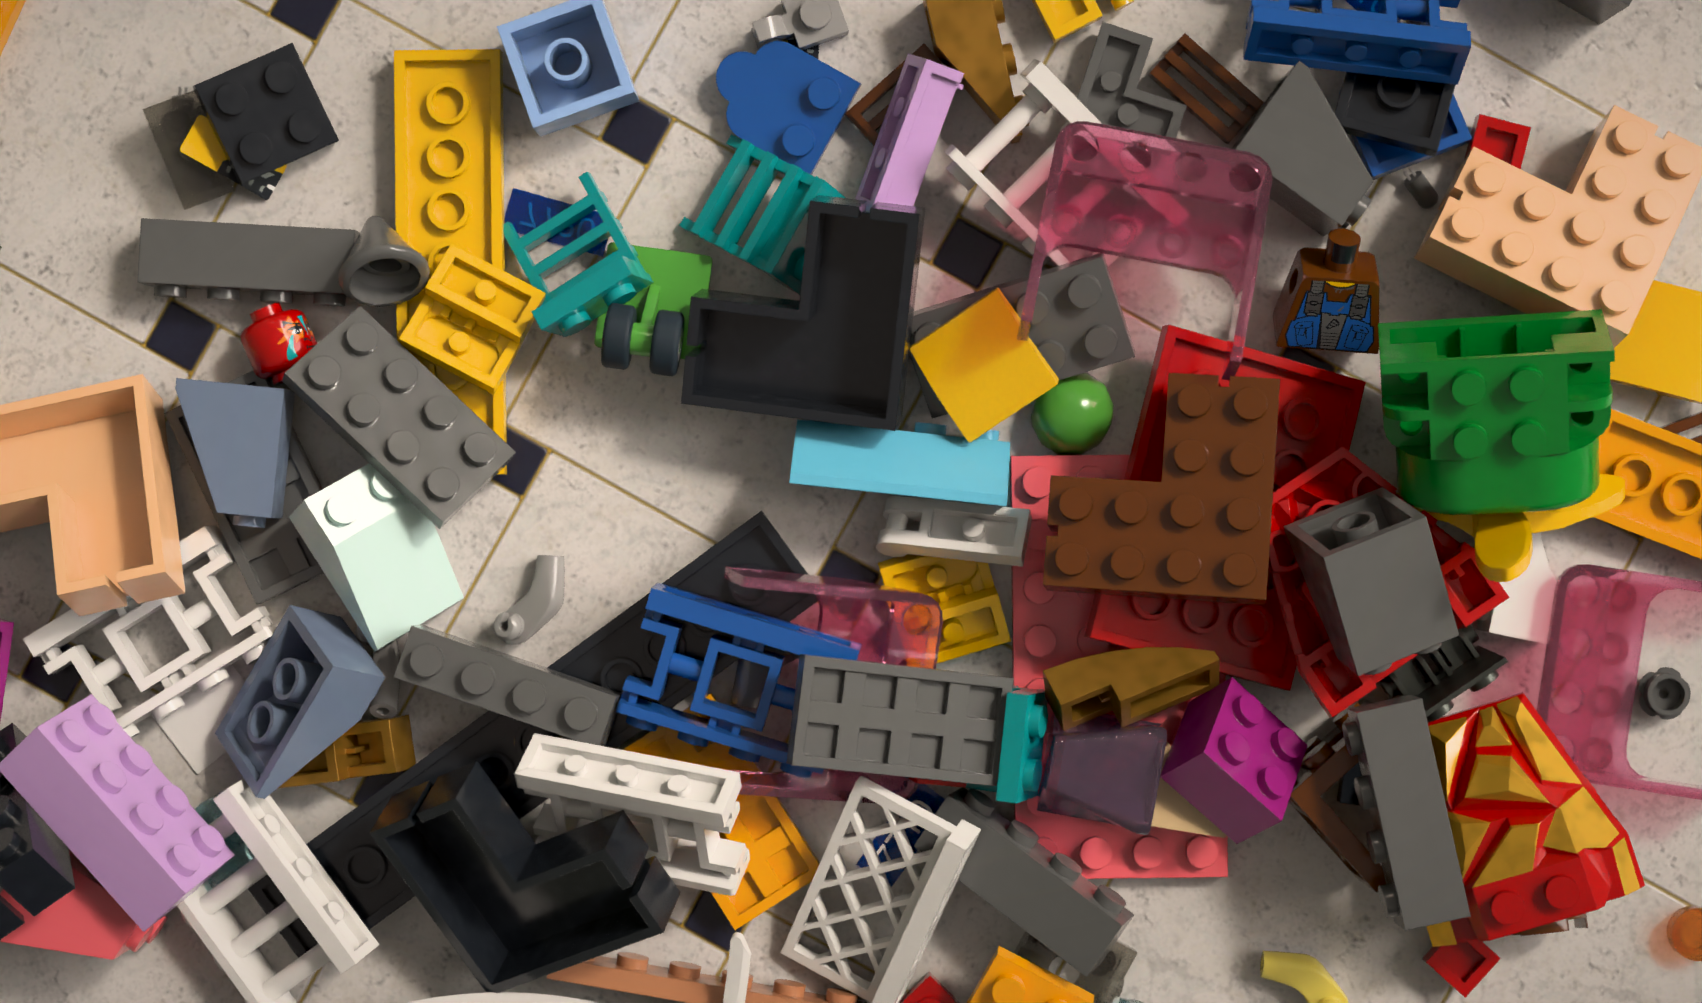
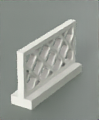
(922, 908)

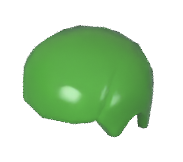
(1073, 415)

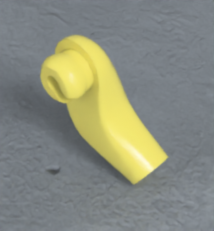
(1302, 974)

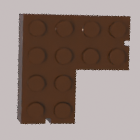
(1196, 530)

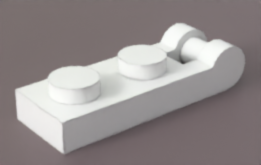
(955, 530)

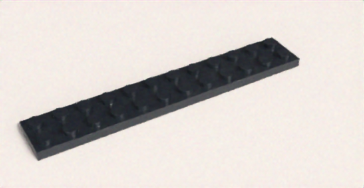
(500, 742)

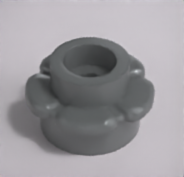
(1677, 697)

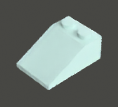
(378, 554)

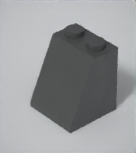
(1309, 154)
(1374, 580)

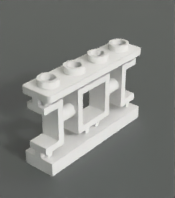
(179, 674)
(681, 798)

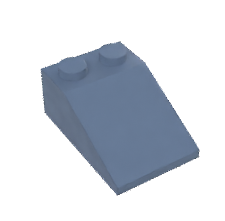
(298, 698)

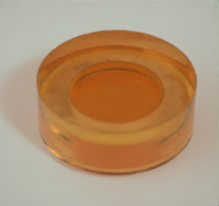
(1685, 932)

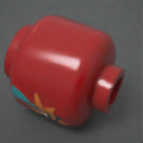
(276, 341)

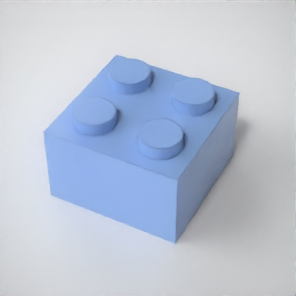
(567, 64)

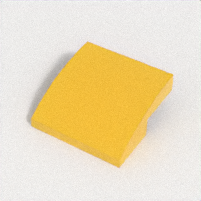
(472, 319)
(1664, 345)
(982, 366)
(965, 594)

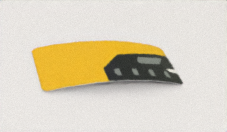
(205, 148)

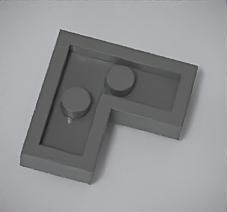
(1112, 83)

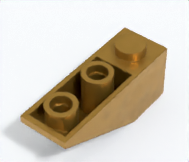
(969, 41)

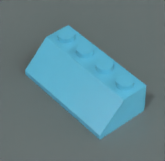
(902, 462)

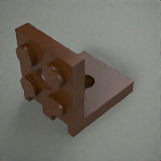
(1321, 768)

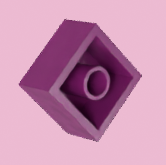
(1234, 761)

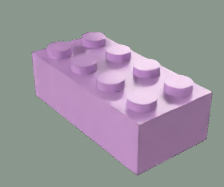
(115, 810)

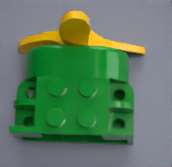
(1500, 425)

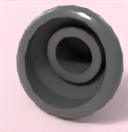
(382, 267)

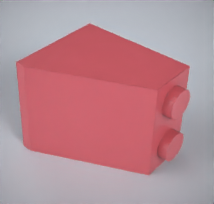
(82, 921)

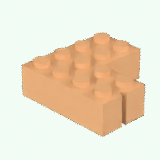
(1572, 246)
(103, 480)

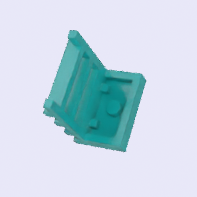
(781, 232)
(591, 292)
(1021, 746)

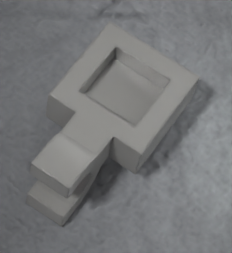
(804, 20)

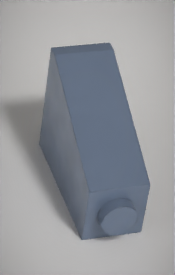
(241, 445)

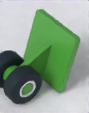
(656, 317)

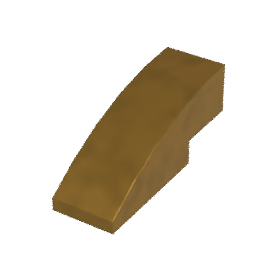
(1128, 683)
(363, 750)

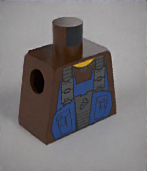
(1330, 298)

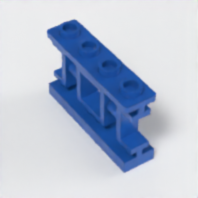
(1360, 39)
(751, 635)

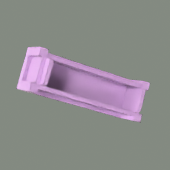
(909, 132)

